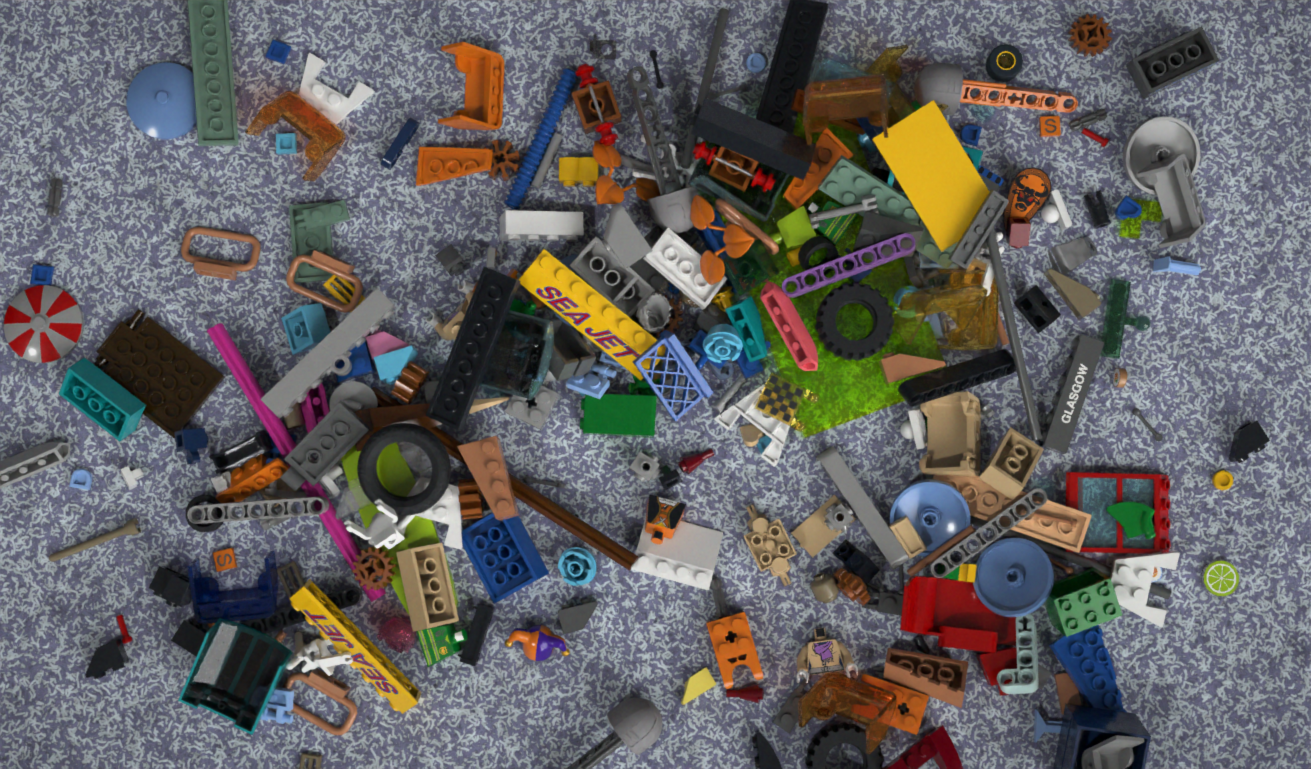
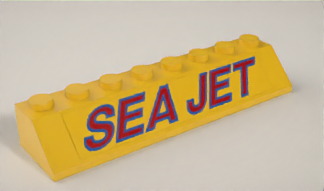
(588, 312)
(349, 638)

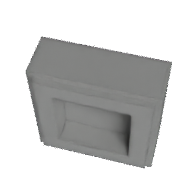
(491, 258)

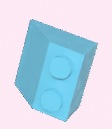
(306, 327)
(392, 363)

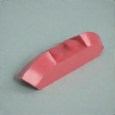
(790, 326)

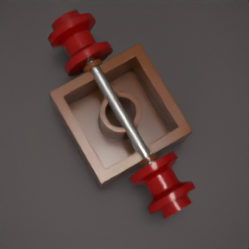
(596, 106)
(733, 167)

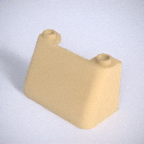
(953, 435)

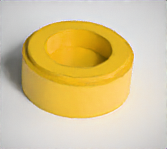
(1222, 480)

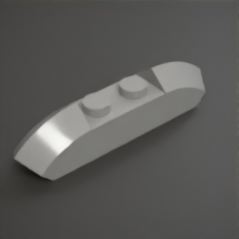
(32, 462)

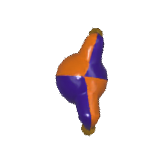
(537, 642)

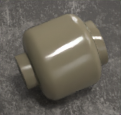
(824, 587)

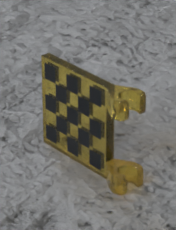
(782, 400)

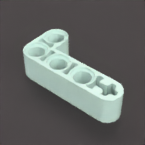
(1024, 653)

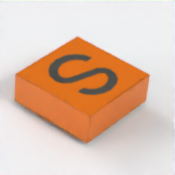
(1049, 126)
(225, 559)

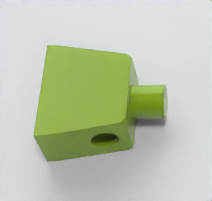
(793, 230)

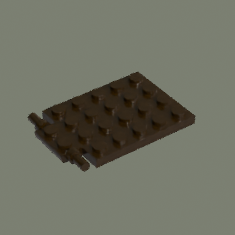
(158, 371)

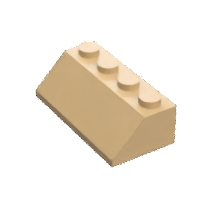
(427, 586)

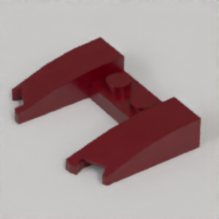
(933, 744)

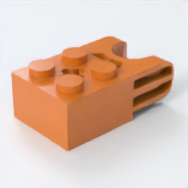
(736, 652)
(915, 702)

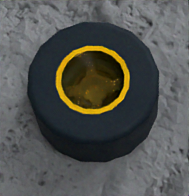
(1007, 56)

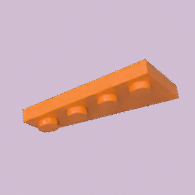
(826, 153)
(444, 163)

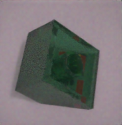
(751, 268)

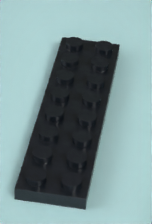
(792, 62)
(472, 348)

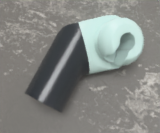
(921, 644)

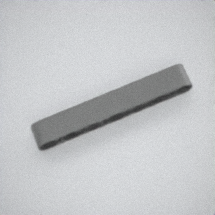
(863, 507)
(249, 513)
(994, 525)

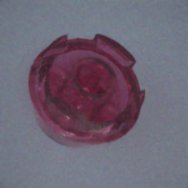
(398, 634)

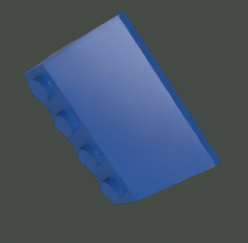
(503, 555)

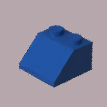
(361, 363)

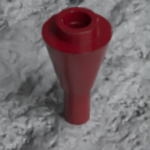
(691, 462)
(750, 693)

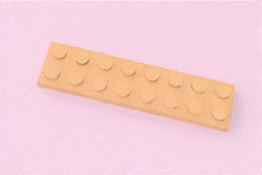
(988, 502)

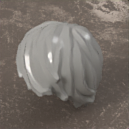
(654, 308)

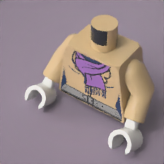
(451, 324)
(823, 657)

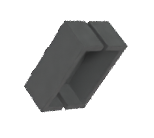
(570, 352)

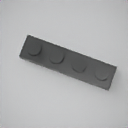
(978, 229)

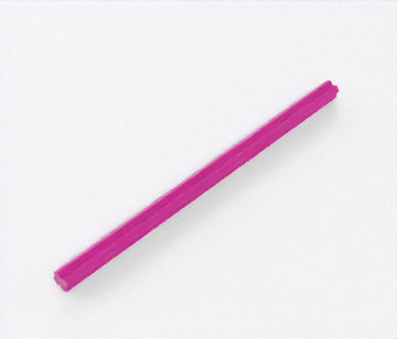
(285, 445)

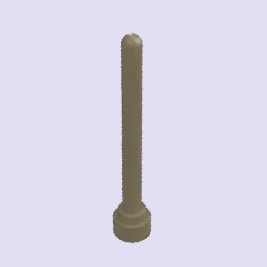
(129, 528)

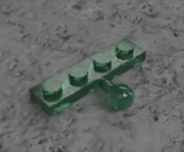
(1116, 318)

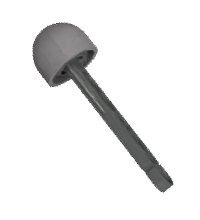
(673, 206)
(635, 723)

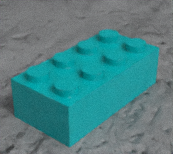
(102, 399)

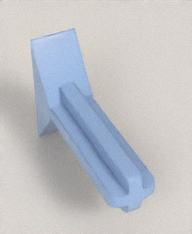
(1166, 264)
(1042, 726)

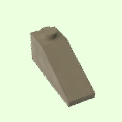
(1076, 295)

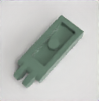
(323, 216)

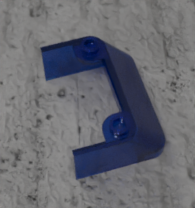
(237, 604)

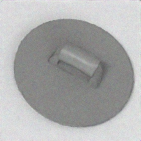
(354, 395)

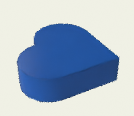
(1127, 208)

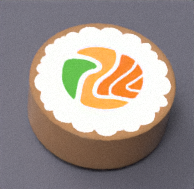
(1120, 377)

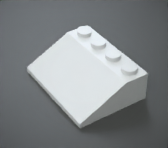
(684, 558)

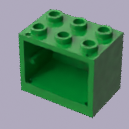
(1082, 602)

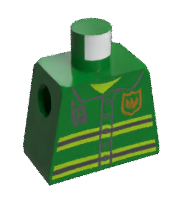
(834, 227)
(440, 642)

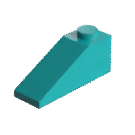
(748, 324)

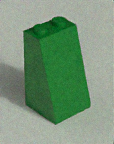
(619, 415)

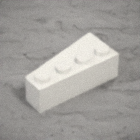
(541, 225)

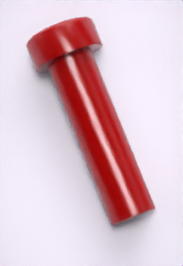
(1103, 141)
(126, 639)

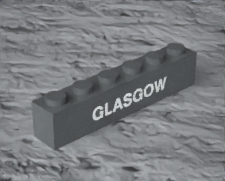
(1071, 394)

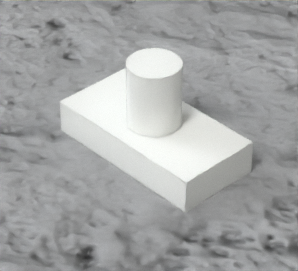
(327, 480)

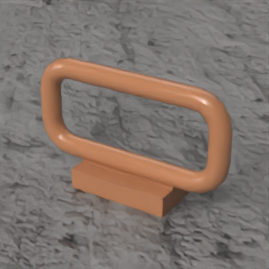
(735, 217)
(329, 264)
(215, 267)
(331, 688)

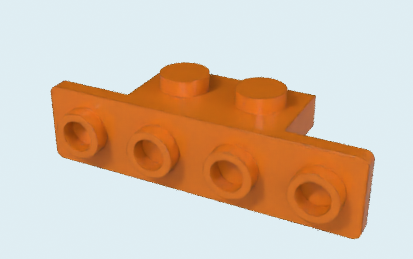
(251, 478)

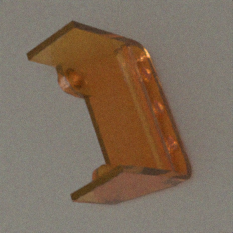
(845, 100)
(323, 133)
(853, 700)

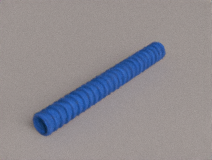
(541, 139)

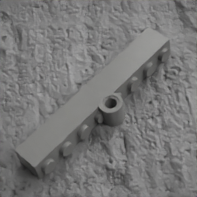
(327, 354)

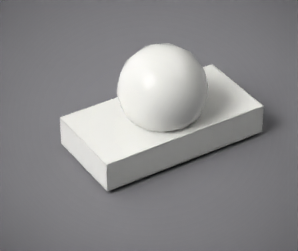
(1056, 211)
(915, 428)

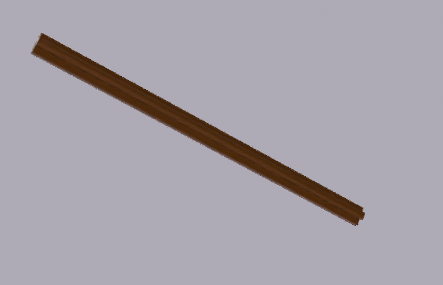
(538, 501)

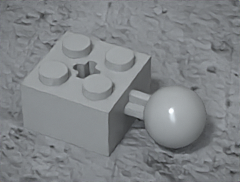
(536, 415)

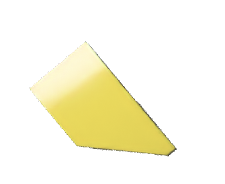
(697, 684)

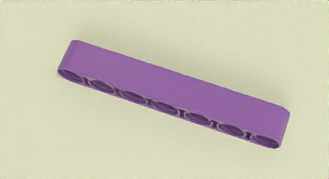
(856, 258)

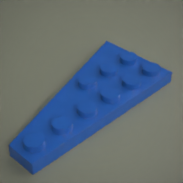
(1089, 667)

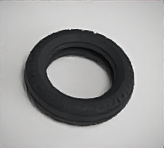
(426, 441)

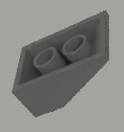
(878, 228)

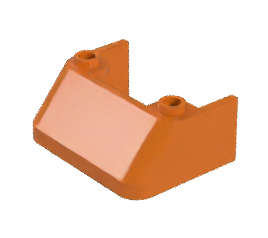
(482, 88)

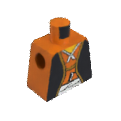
(662, 518)

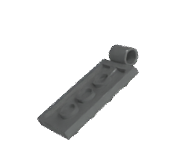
(328, 439)

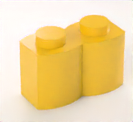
(578, 170)

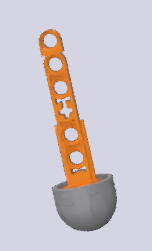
(946, 86)

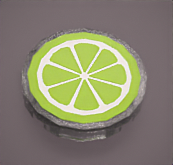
(1220, 578)

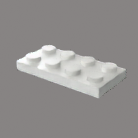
(682, 268)

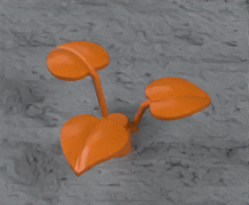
(606, 189)
(734, 237)

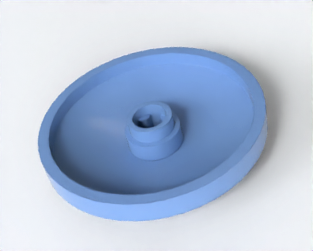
(163, 101)
(934, 510)
(1013, 577)

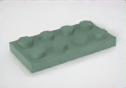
(306, 242)

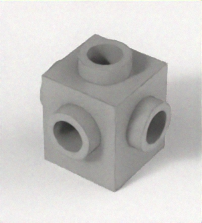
(641, 460)
(833, 523)

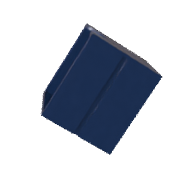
(1089, 726)

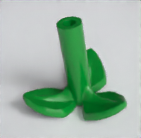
(642, 387)

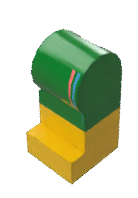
(964, 572)

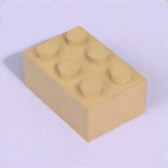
(1011, 463)

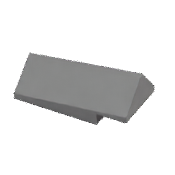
(610, 278)

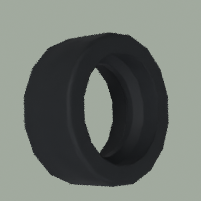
(813, 245)
(196, 501)

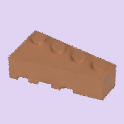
(490, 472)
(927, 674)

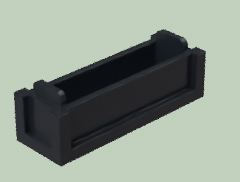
(241, 452)
(477, 634)

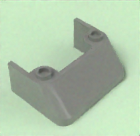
(1177, 199)
(624, 237)
(1111, 753)

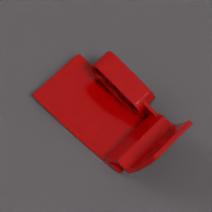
(953, 615)

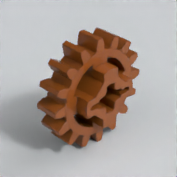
(1083, 30)
(366, 569)
(851, 586)

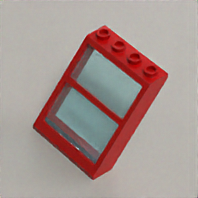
(1104, 534)

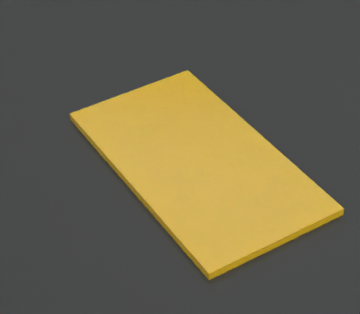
(934, 173)

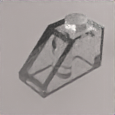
(352, 500)

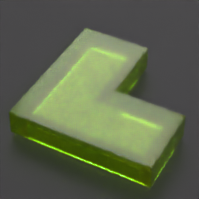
(1150, 212)

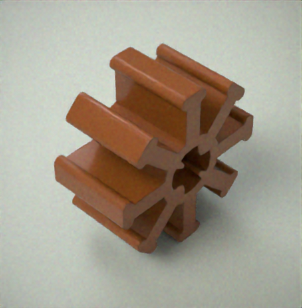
(508, 158)
(410, 382)
(470, 499)

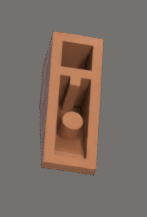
(904, 366)

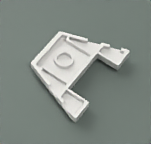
(325, 99)
(770, 426)
(444, 511)
(1132, 582)

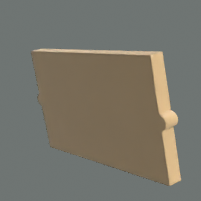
(814, 533)

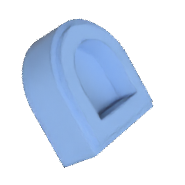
(81, 479)

